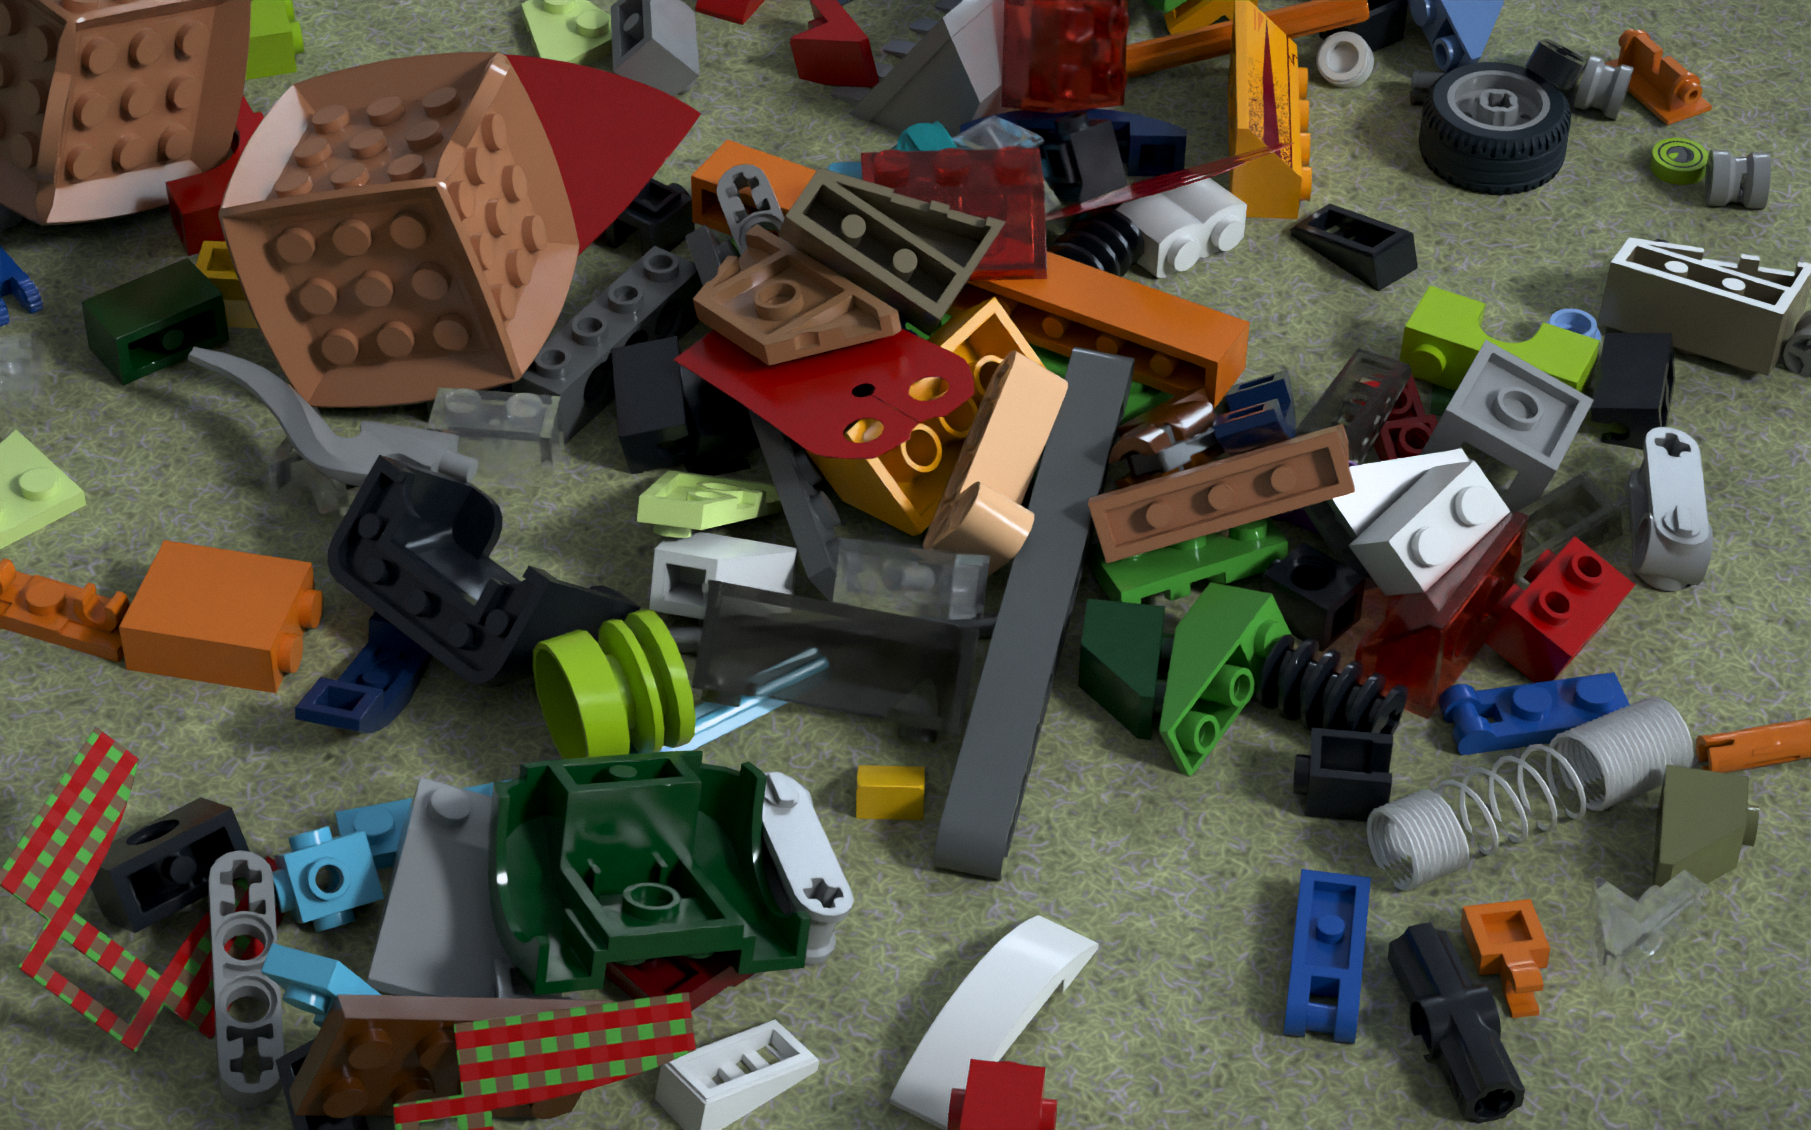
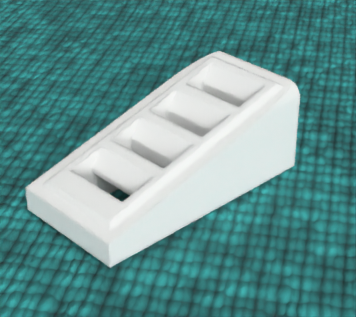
(700, 1104)

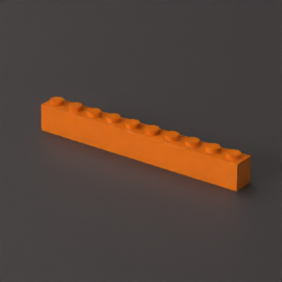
(1079, 306)

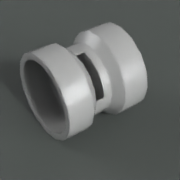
(1737, 179)

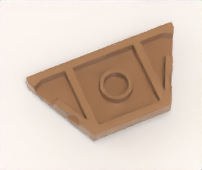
(789, 304)

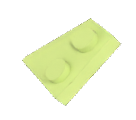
(568, 30)

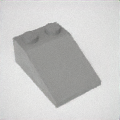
(437, 907)

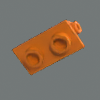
(1659, 82)

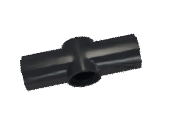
(1456, 1023)

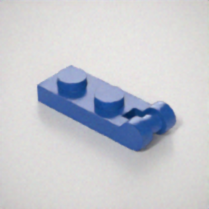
(1527, 711)
(1327, 954)

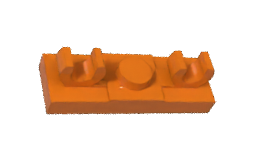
(62, 613)

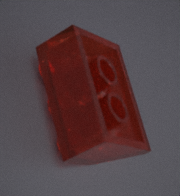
(982, 184)
(1438, 633)

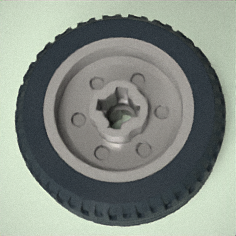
(1494, 128)

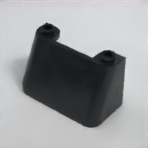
(421, 560)

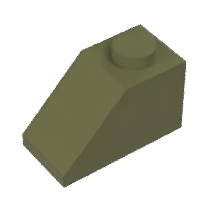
(1701, 824)

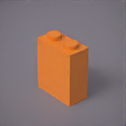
(221, 616)

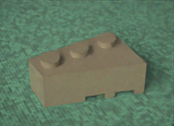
(889, 243)
(1709, 306)

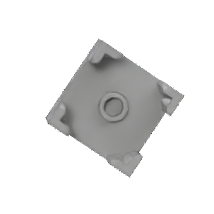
(1513, 417)

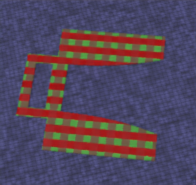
(54, 871)
(555, 1056)

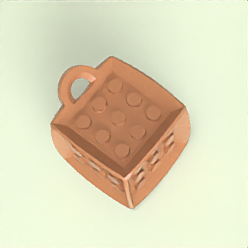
(114, 101)
(402, 230)

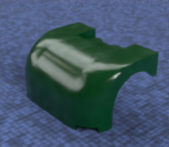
(633, 867)

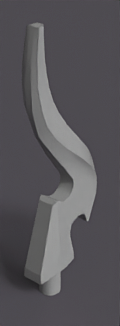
(335, 456)

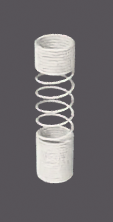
(1623, 746)

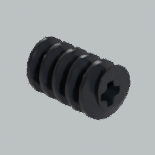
(1101, 240)
(1324, 696)

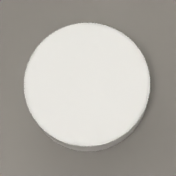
(1345, 59)

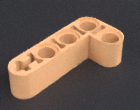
(997, 462)

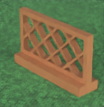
(1223, 494)

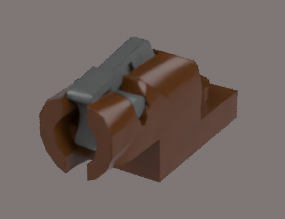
(1168, 438)

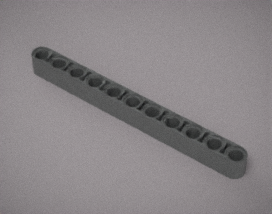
(1033, 620)

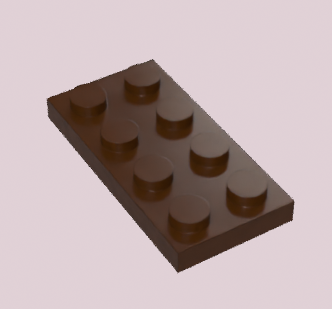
(403, 1051)

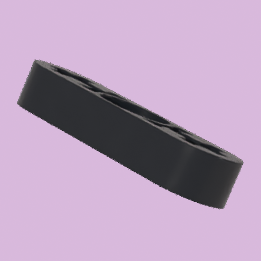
(1557, 64)

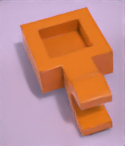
(1508, 942)

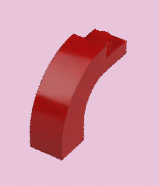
(198, 198)

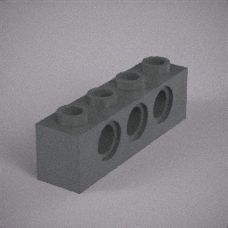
(640, 306)

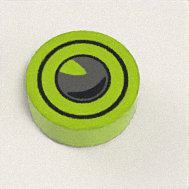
(1678, 161)

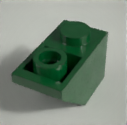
(1122, 661)

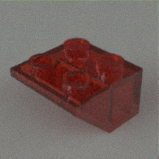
(1064, 54)

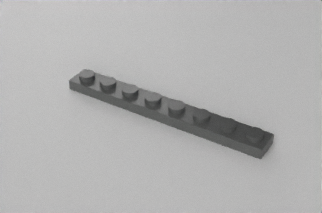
(791, 468)

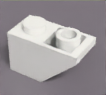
(687, 563)

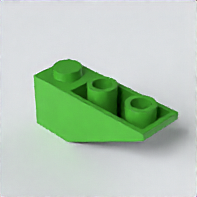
(1216, 668)

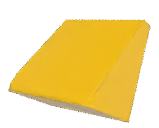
(890, 792)

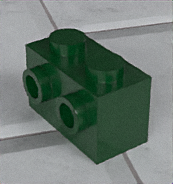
(151, 319)

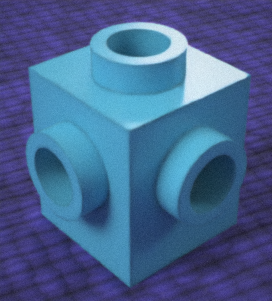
(350, 872)

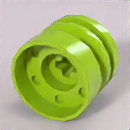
(615, 690)

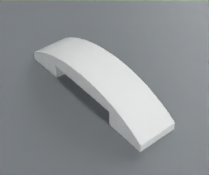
(989, 1012)

